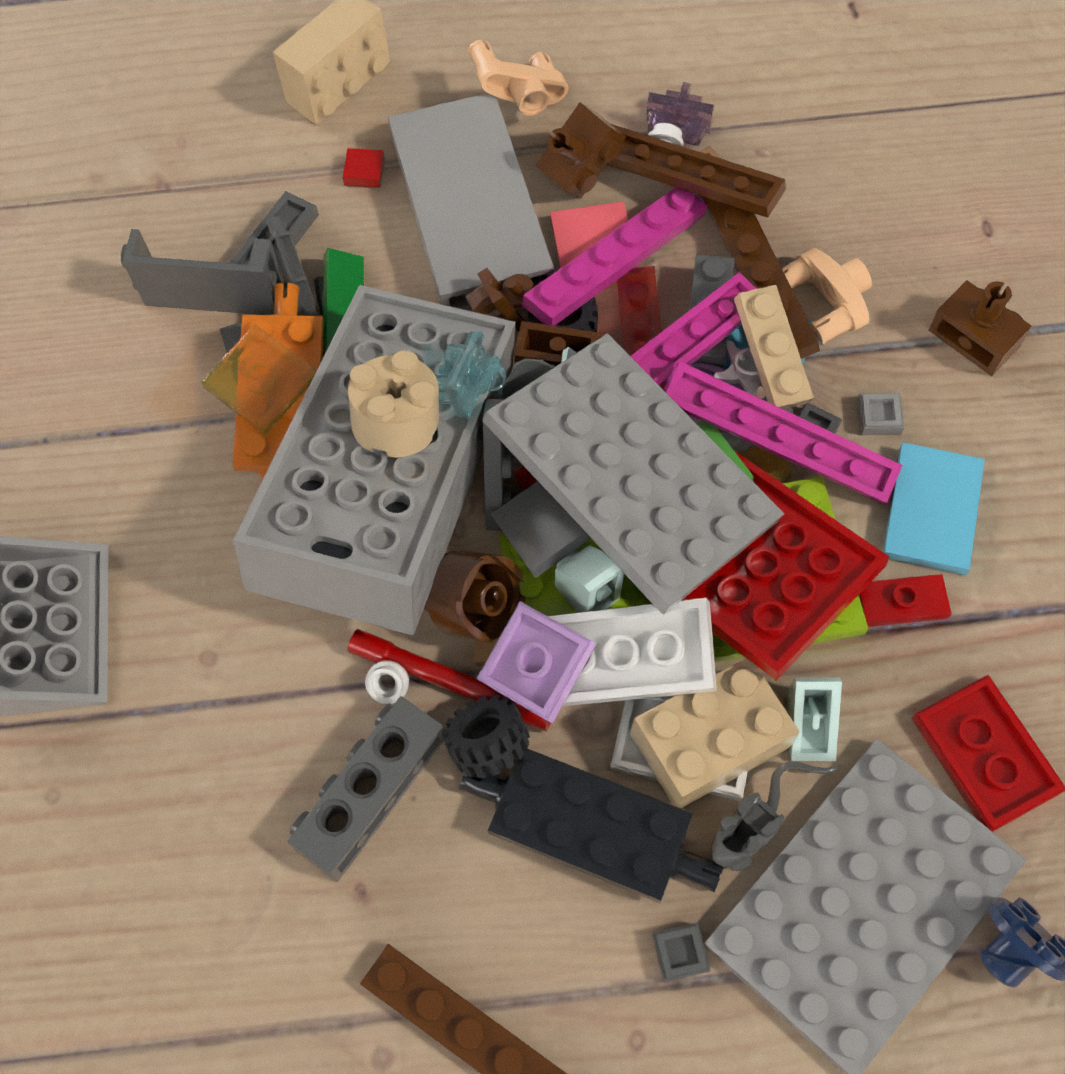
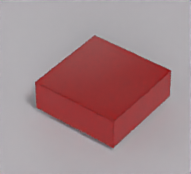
(363, 167)

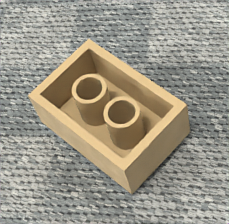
(332, 57)
(713, 736)

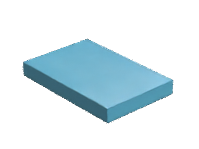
(934, 509)

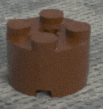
(474, 589)

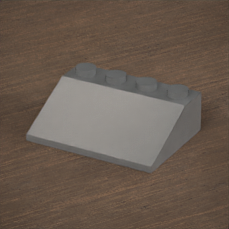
(52, 625)

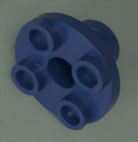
(1022, 944)

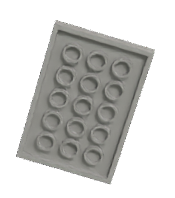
(633, 471)
(864, 907)

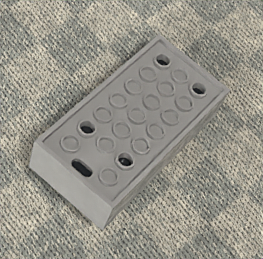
(347, 522)

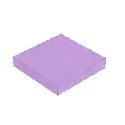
(536, 661)

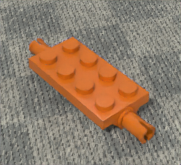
(303, 337)

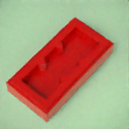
(905, 600)

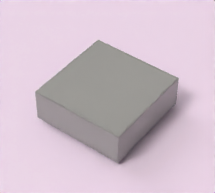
(880, 414)

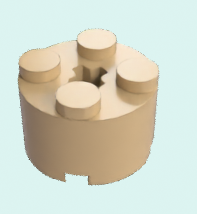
(394, 404)

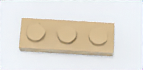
(773, 347)

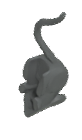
(754, 822)

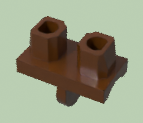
(499, 299)

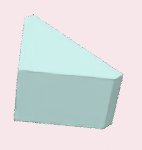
(815, 710)

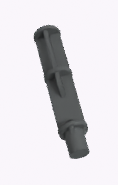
(291, 266)

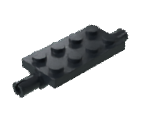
(593, 825)

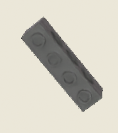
(337, 850)

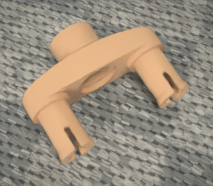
(528, 85)
(840, 287)

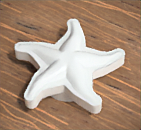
(741, 369)

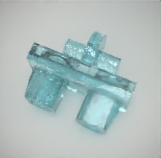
(470, 374)

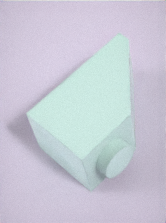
(589, 580)

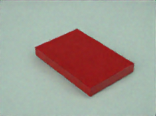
(988, 754)

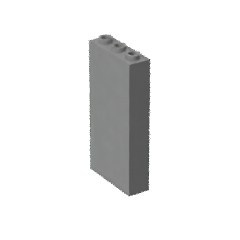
(468, 196)

